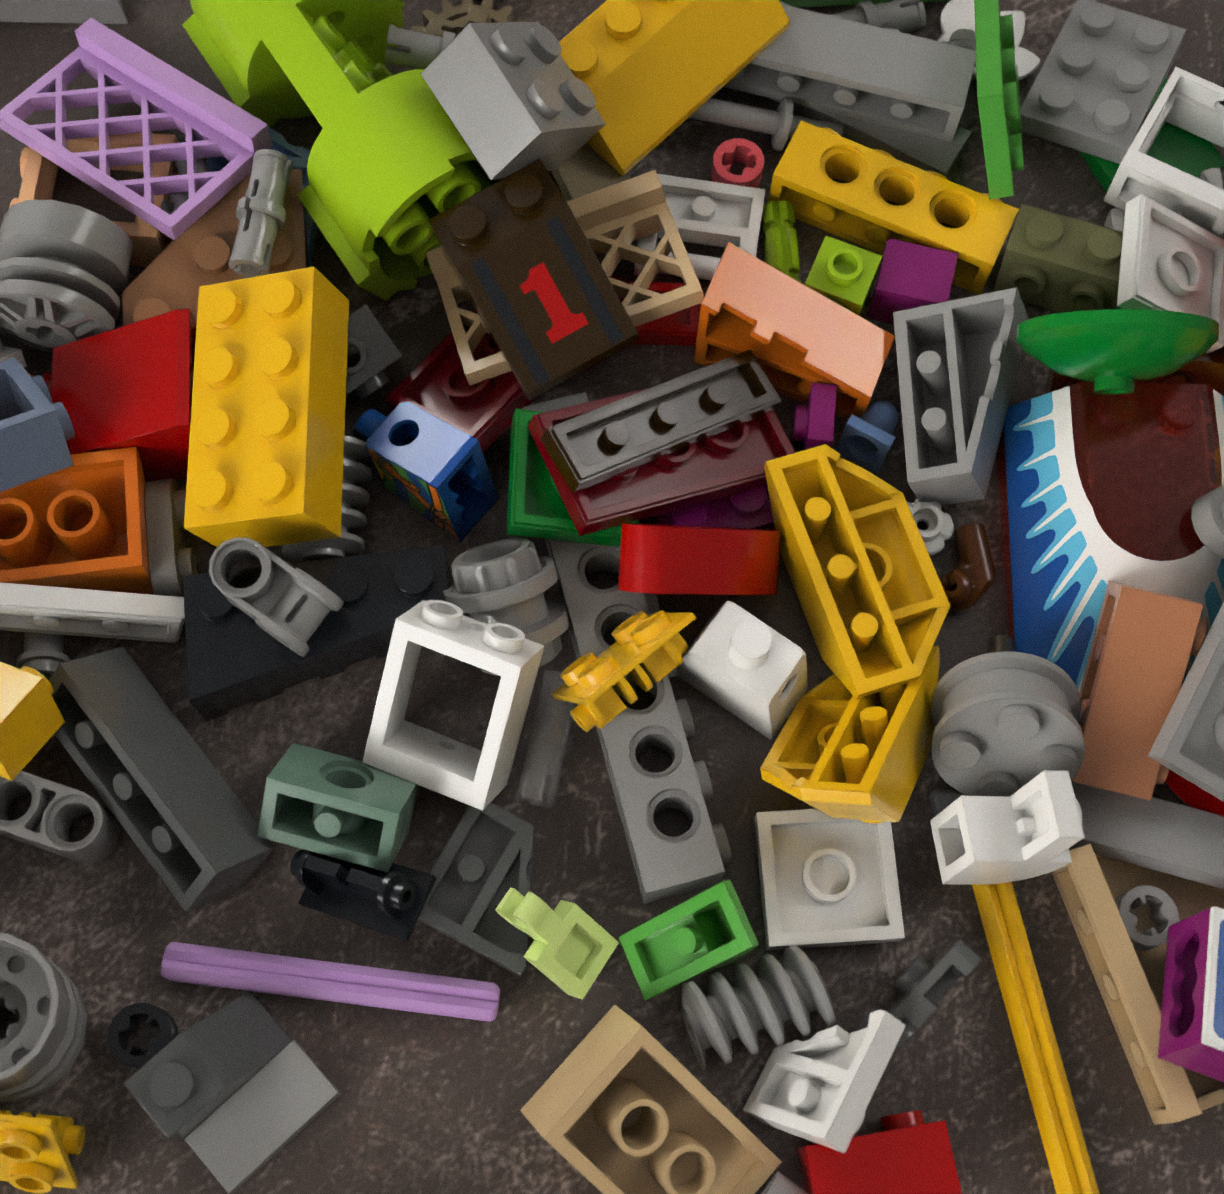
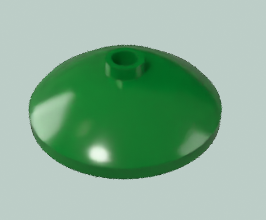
(1117, 344)

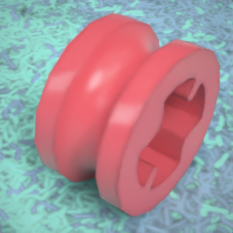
(738, 151)

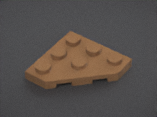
(203, 256)

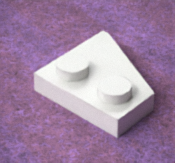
(826, 1082)

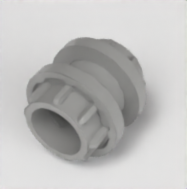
(506, 586)

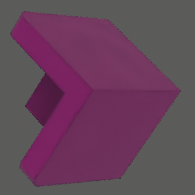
(911, 279)

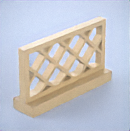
(610, 223)

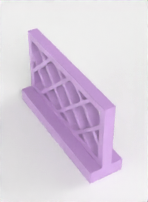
(176, 102)

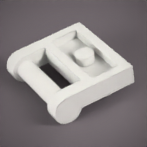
(709, 216)

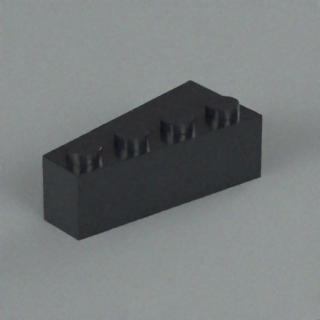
(240, 662)

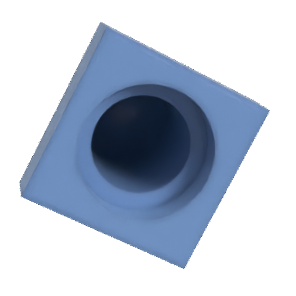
(870, 436)

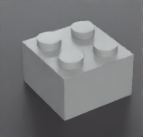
(513, 96)

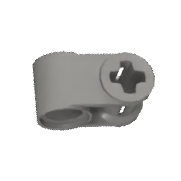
(283, 599)

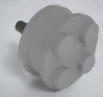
(1004, 721)

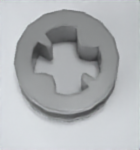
(1163, 913)

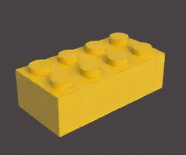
(268, 410)

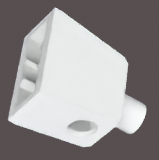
(746, 668)

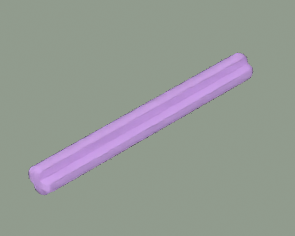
(331, 981)

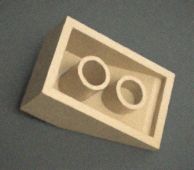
(642, 1120)

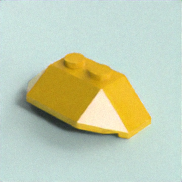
(856, 568)
(856, 753)

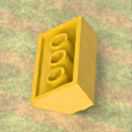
(661, 63)

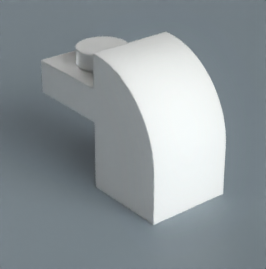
(1009, 837)

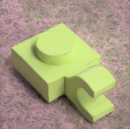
(567, 941)

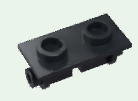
(361, 894)

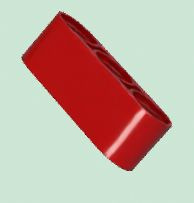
(698, 560)

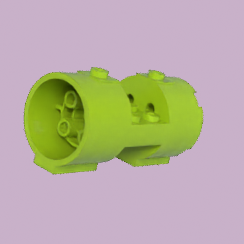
(385, 139)

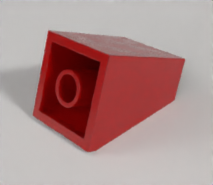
(131, 391)

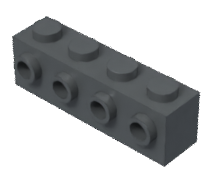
(153, 771)

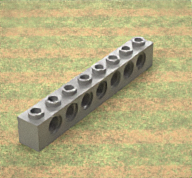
(661, 863)

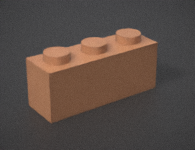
(1132, 684)

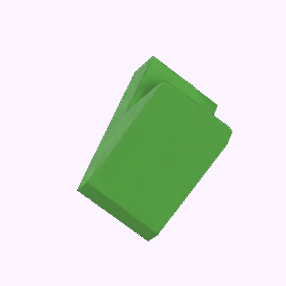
(689, 940)

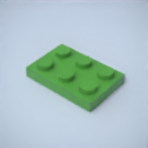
(998, 97)

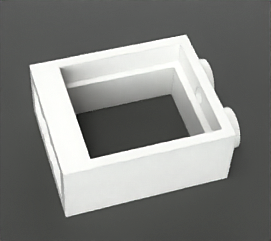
(1194, 107)
(432, 758)

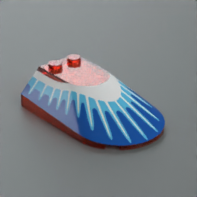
(1100, 496)

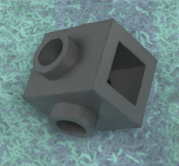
(376, 353)

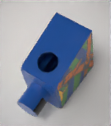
(429, 466)

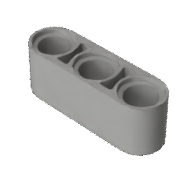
(51, 816)

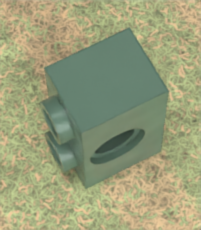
(337, 807)

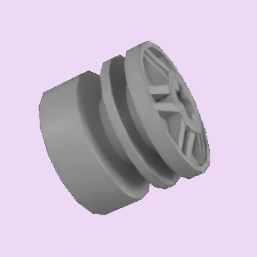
(60, 273)
(49, 1026)

